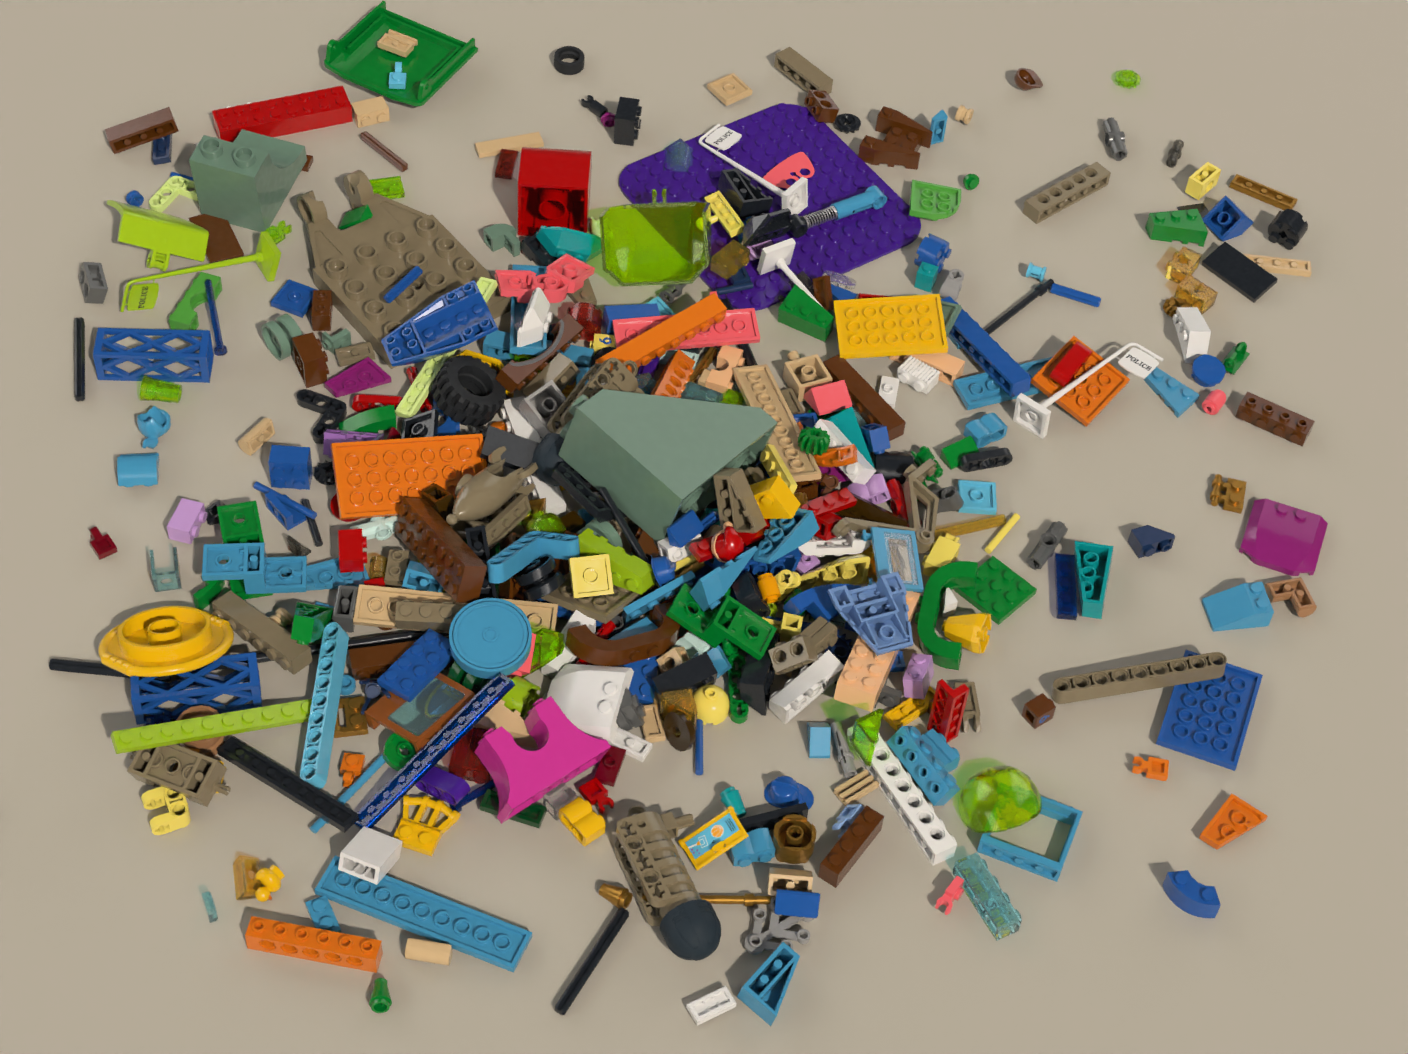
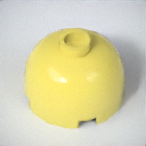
(711, 704)

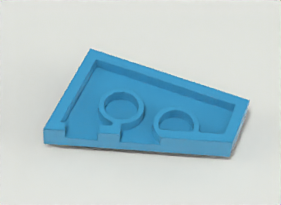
(1172, 391)

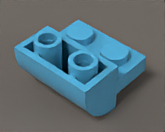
(138, 469)

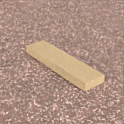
(494, 147)
(1282, 265)

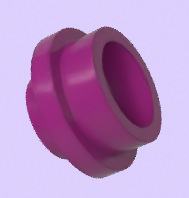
(608, 119)

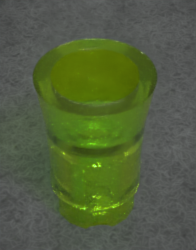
(159, 390)

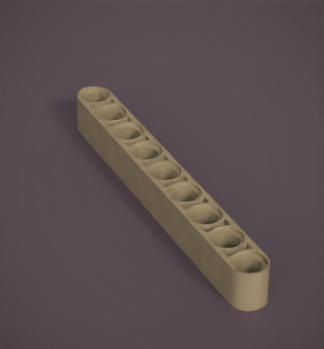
(1138, 677)

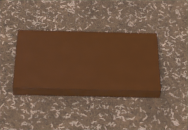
(221, 241)

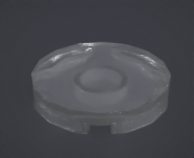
(840, 280)

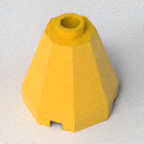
(969, 630)

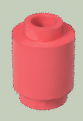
(1214, 402)

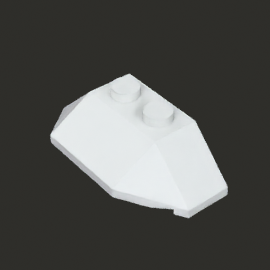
(535, 320)

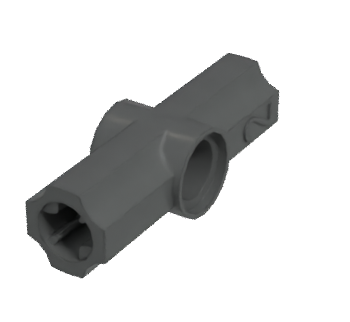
(1115, 139)
(1047, 545)

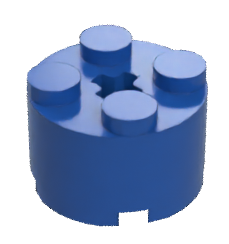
(933, 251)

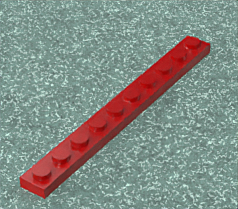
(820, 506)

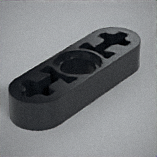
(976, 461)

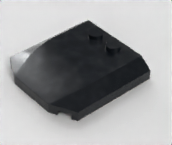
(583, 492)

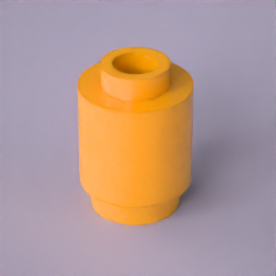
(768, 587)

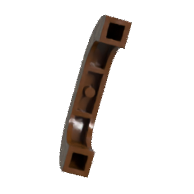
(625, 650)

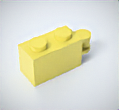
(941, 553)

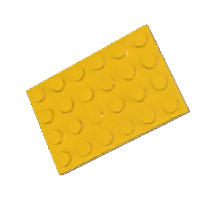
(890, 326)

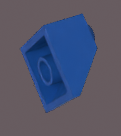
(1227, 220)

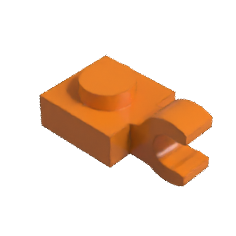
(351, 766)

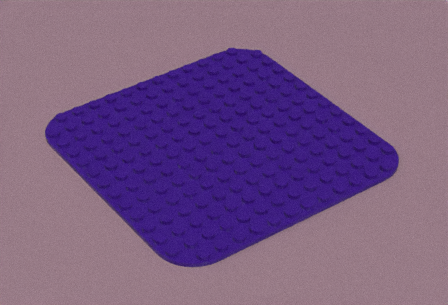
(838, 175)

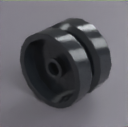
(539, 578)

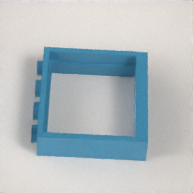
(1028, 860)

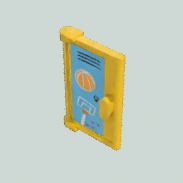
(711, 838)

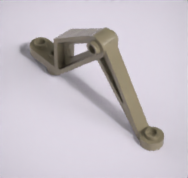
(913, 490)

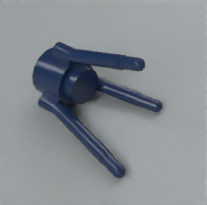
(372, 690)

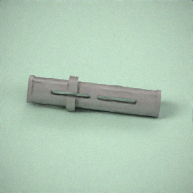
(845, 757)

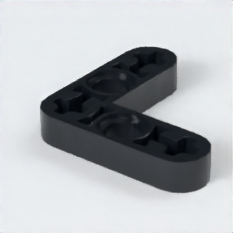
(333, 410)

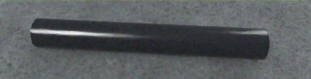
(313, 526)

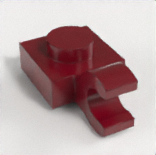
(101, 545)

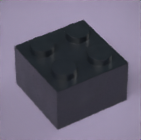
(627, 121)

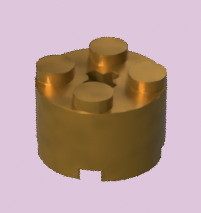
(794, 839)

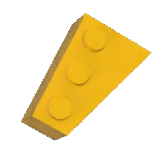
(775, 498)

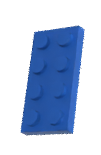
(417, 666)

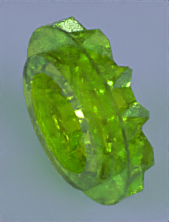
(1122, 76)

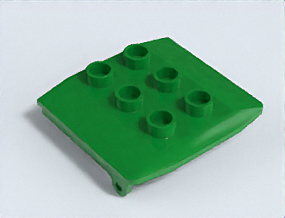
(426, 67)

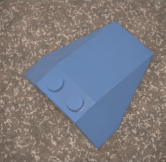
(877, 613)

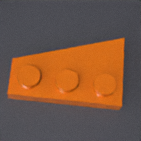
(1231, 821)

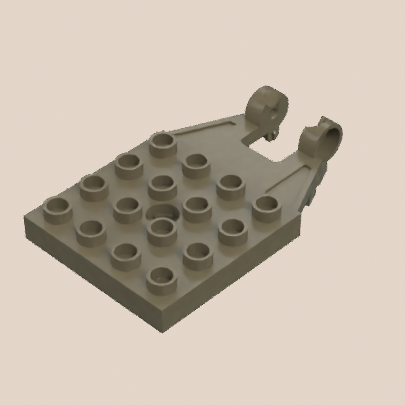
(378, 253)

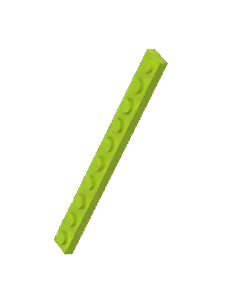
(210, 726)

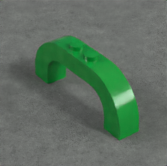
(953, 575)

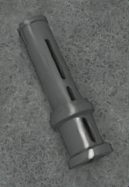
(672, 291)

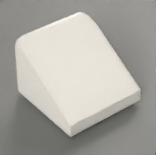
(949, 603)

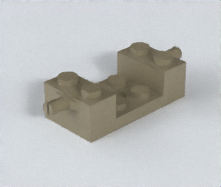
(196, 776)

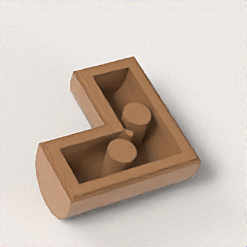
(1292, 590)

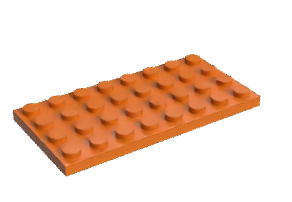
(380, 473)

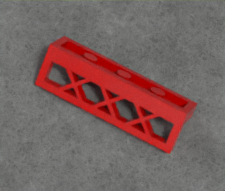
(953, 709)

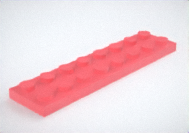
(737, 328)

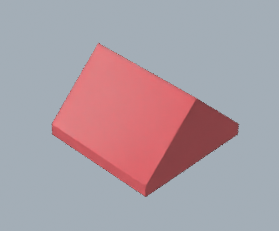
(829, 398)

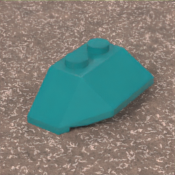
(573, 242)

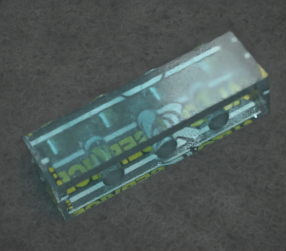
(987, 896)

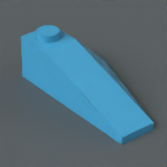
(786, 536)
(715, 584)

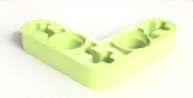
(174, 185)

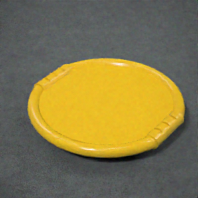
(165, 642)

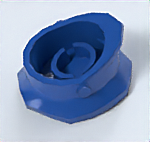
(1207, 370)

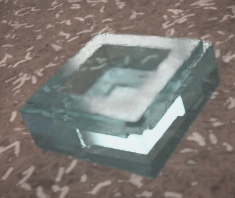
(209, 906)

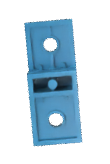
(250, 563)

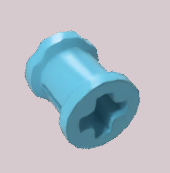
(1036, 272)

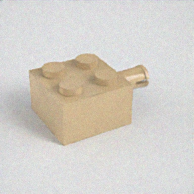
(805, 373)

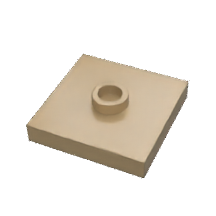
(729, 89)

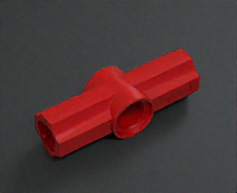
(897, 499)

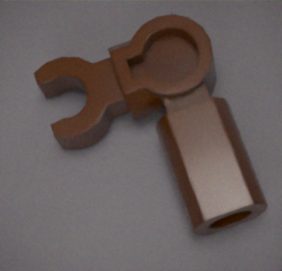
(829, 482)

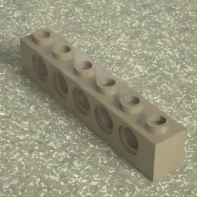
(1066, 192)

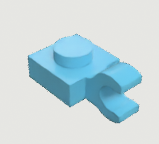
(397, 79)

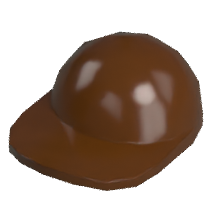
(1027, 79)

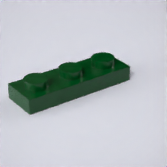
(530, 816)

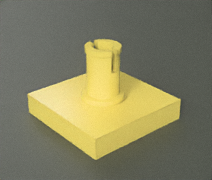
(591, 576)

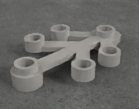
(776, 930)

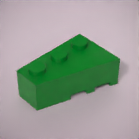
(1177, 225)
(805, 315)

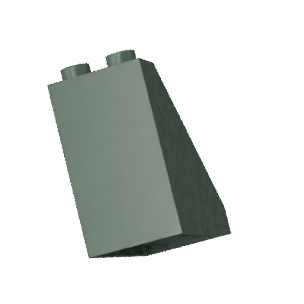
(660, 450)

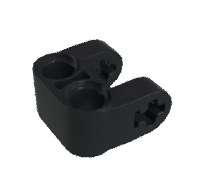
(749, 594)

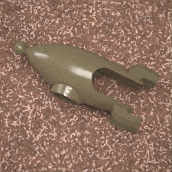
(488, 489)

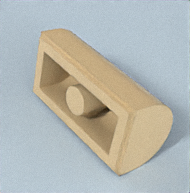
(257, 436)
(428, 951)

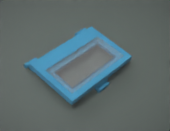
(894, 552)

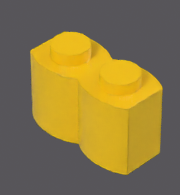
(582, 821)

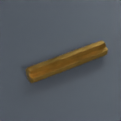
(703, 364)

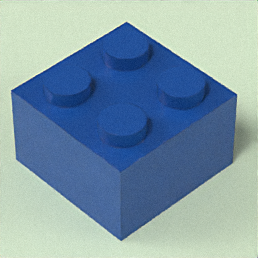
(290, 467)

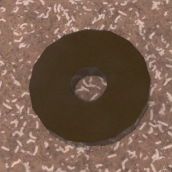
(679, 730)

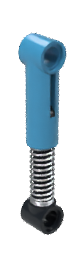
(870, 198)

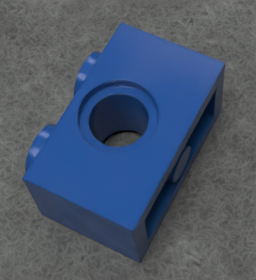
(876, 437)

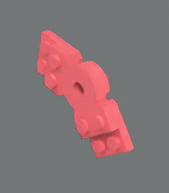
(560, 278)

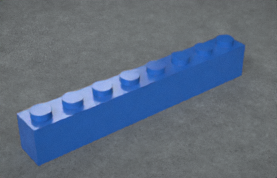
(989, 354)

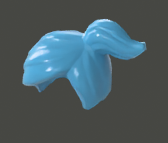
(153, 425)

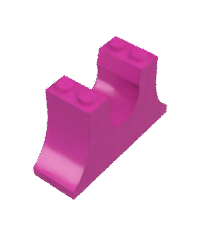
(528, 775)

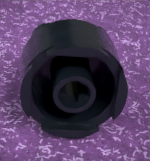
(1287, 228)

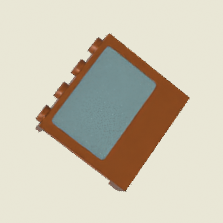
(424, 715)

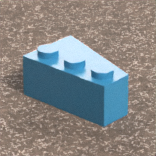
(768, 985)

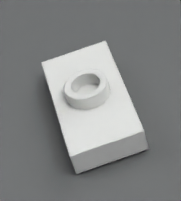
(889, 389)
(711, 1005)

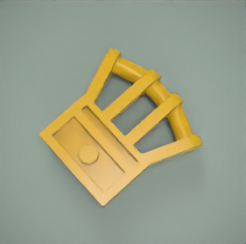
(420, 836)

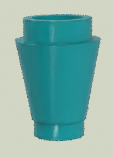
(732, 797)

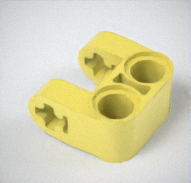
(171, 820)

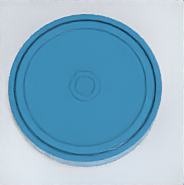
(490, 637)

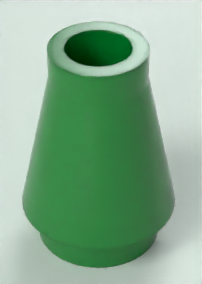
(380, 997)

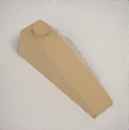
(510, 721)

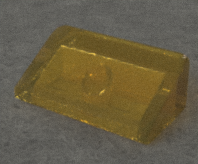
(244, 877)

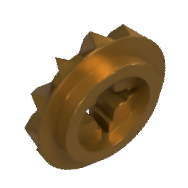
(1169, 305)

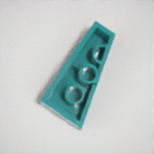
(848, 425)
(1092, 574)

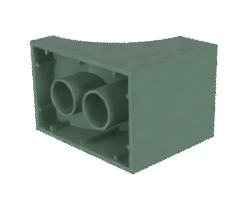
(246, 177)

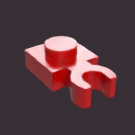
(596, 793)

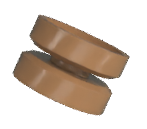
(207, 746)

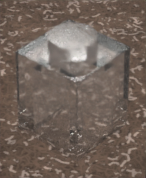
(557, 799)

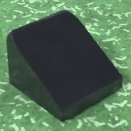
(212, 513)

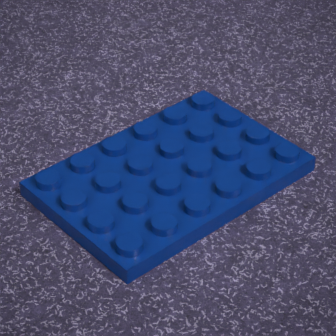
(1211, 716)

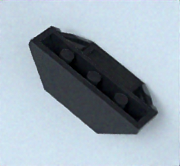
(767, 227)

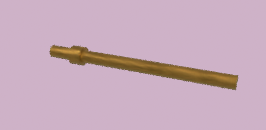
(747, 899)

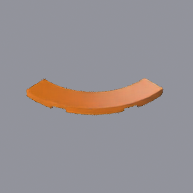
(836, 456)

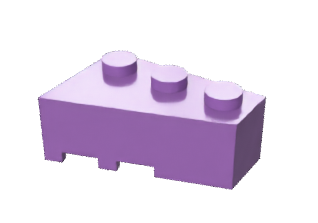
(338, 436)

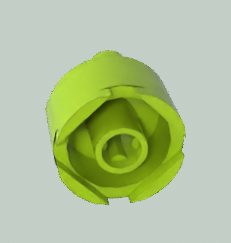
(521, 696)

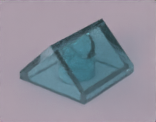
(678, 156)

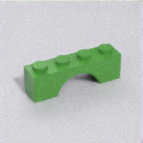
(184, 316)

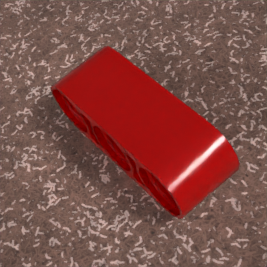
(1070, 364)

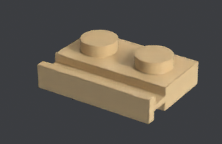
(397, 43)

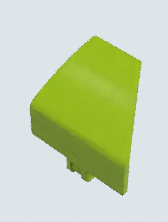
(161, 234)

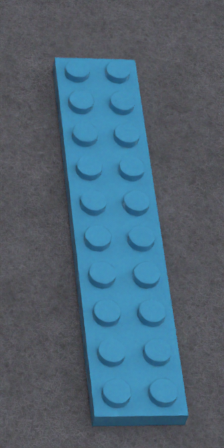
(428, 916)

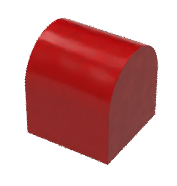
(553, 189)

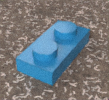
(322, 914)

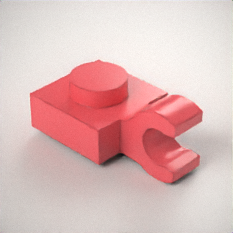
(953, 892)

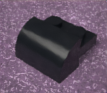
(892, 465)

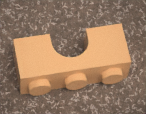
(726, 360)

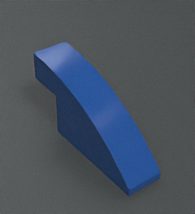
(816, 602)

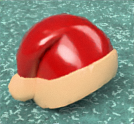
(727, 543)

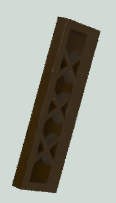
(871, 512)

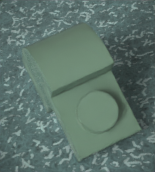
(502, 236)

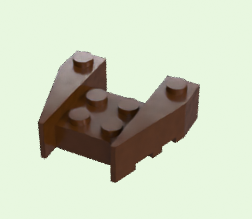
(900, 144)

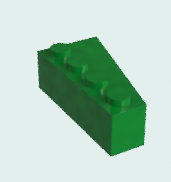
(310, 622)

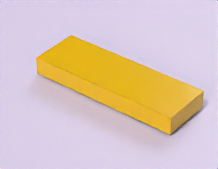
(908, 710)

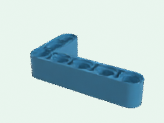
(528, 549)

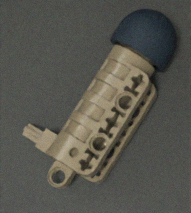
(618, 379)
(684, 919)

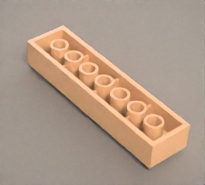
(865, 671)

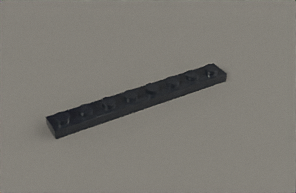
(288, 784)

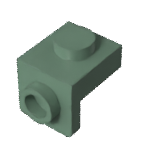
(337, 341)

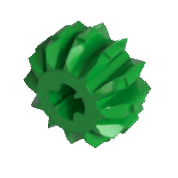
(813, 440)

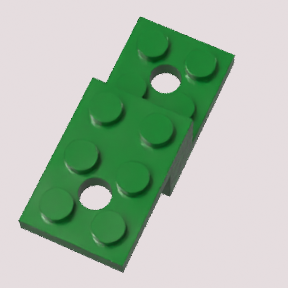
(245, 532)
(727, 621)

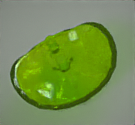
(998, 800)

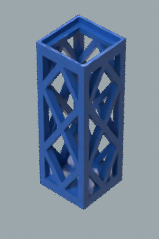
(108, 348)
(199, 678)

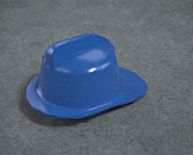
(663, 569)
(787, 792)

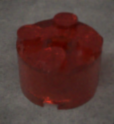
(588, 317)

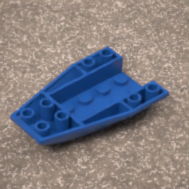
(441, 327)

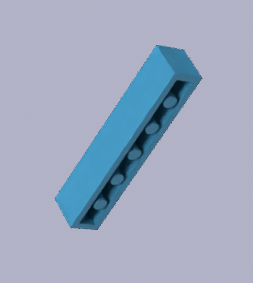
(498, 346)

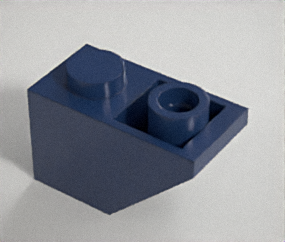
(1150, 540)

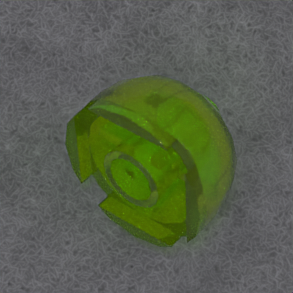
(545, 522)

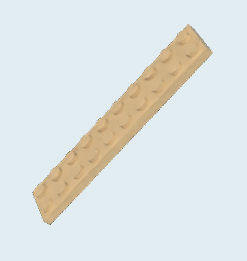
(762, 391)
(377, 607)

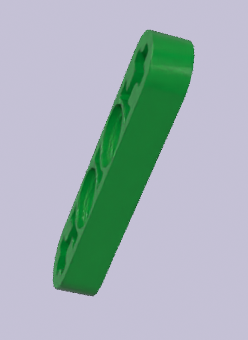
(732, 689)

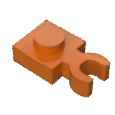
(1154, 767)

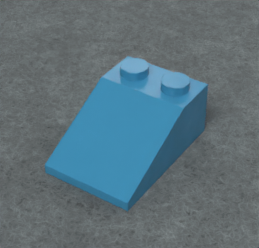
(1239, 607)

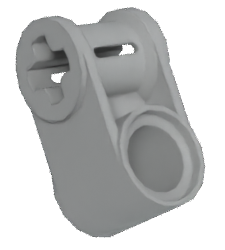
(952, 284)

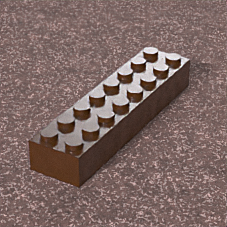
(440, 550)

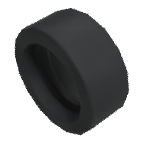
(572, 53)

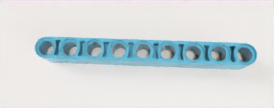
(324, 706)

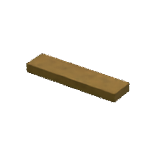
(1262, 193)

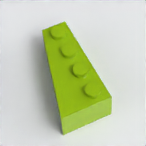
(626, 570)

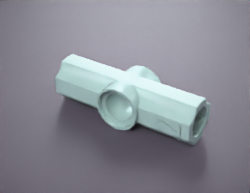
(378, 527)

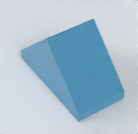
(819, 739)

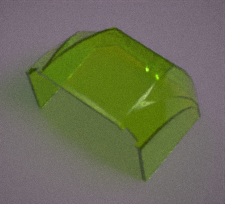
(656, 241)

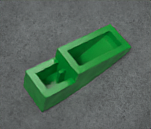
(371, 420)

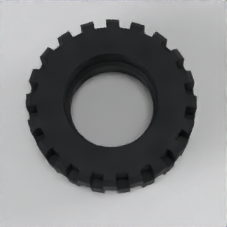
(459, 403)

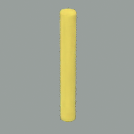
(1002, 533)

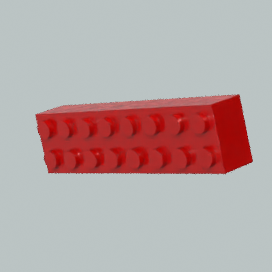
(285, 114)

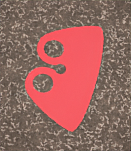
(782, 171)

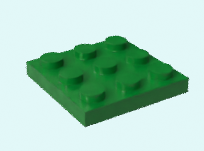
(997, 590)

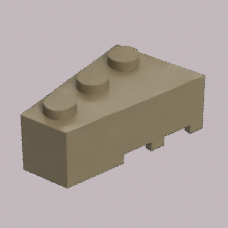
(737, 501)

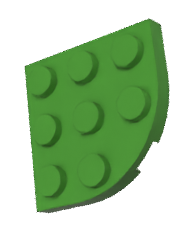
(933, 200)

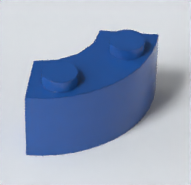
(1190, 895)

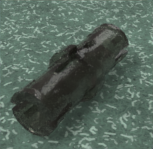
(1175, 153)

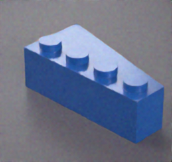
(756, 568)

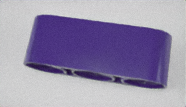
(443, 785)

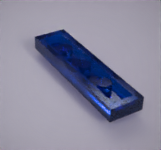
(1065, 586)

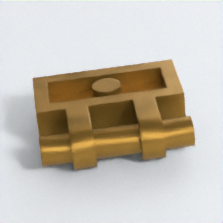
(1234, 494)

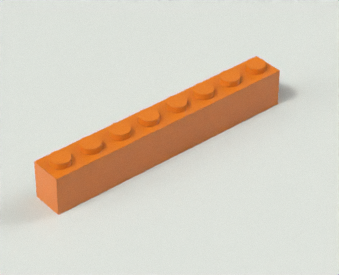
(669, 333)

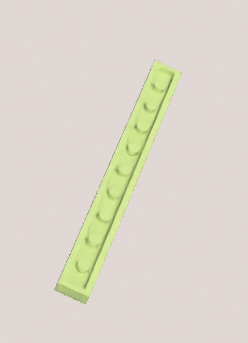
(423, 383)

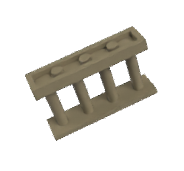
(502, 521)

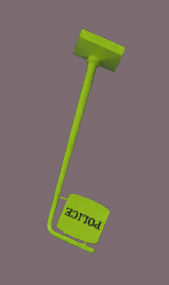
(145, 295)

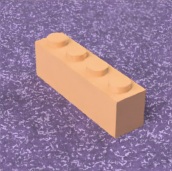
(948, 365)

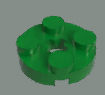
(393, 755)

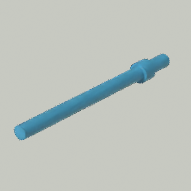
(352, 789)

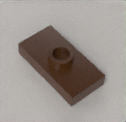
(823, 292)

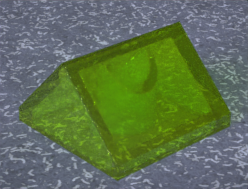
(866, 734)

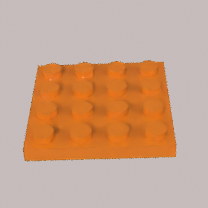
(1089, 396)

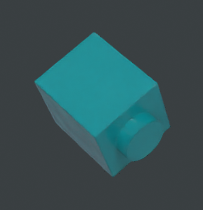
(926, 277)

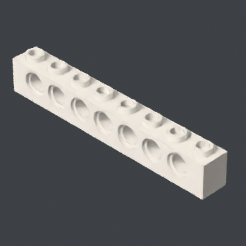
(901, 801)

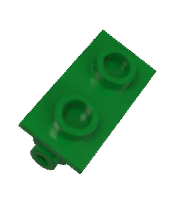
(1235, 358)
(922, 456)

